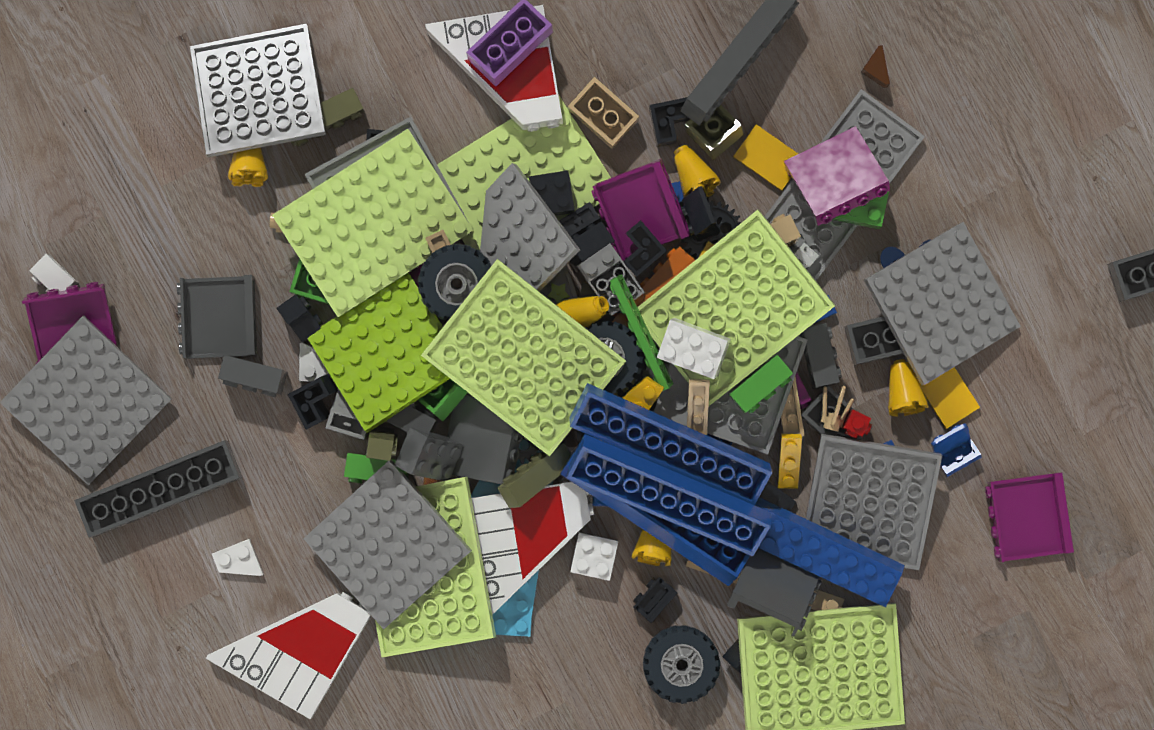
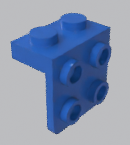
(956, 449)

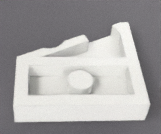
(310, 364)
(238, 559)

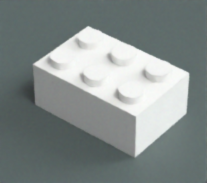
(693, 348)

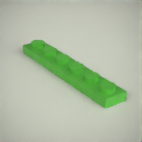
(638, 326)

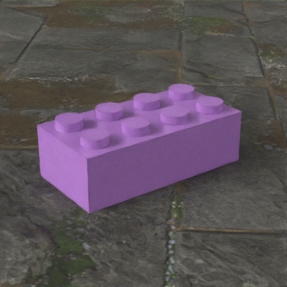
(509, 42)

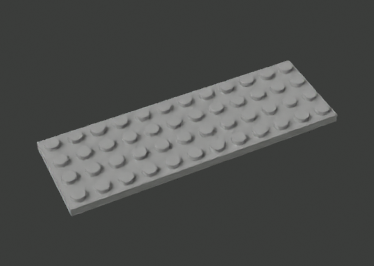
(891, 144)

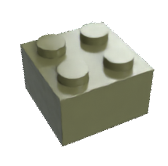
(717, 133)

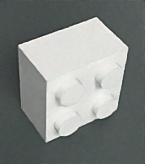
(594, 556)

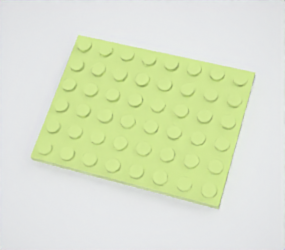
(535, 153)
(371, 222)
(745, 291)
(521, 356)
(459, 603)
(827, 676)

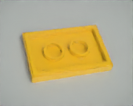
(765, 156)
(949, 397)

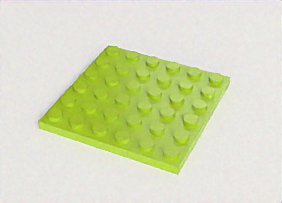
(378, 351)

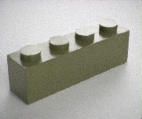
(337, 111)
(382, 443)
(533, 476)

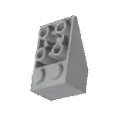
(601, 269)
(343, 419)

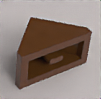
(877, 69)

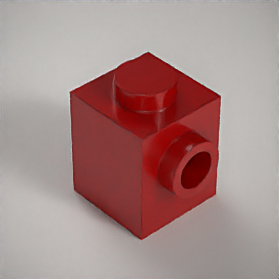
(857, 424)

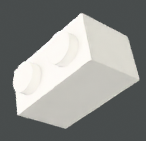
(51, 274)

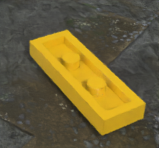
(789, 461)

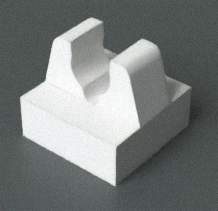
(807, 255)

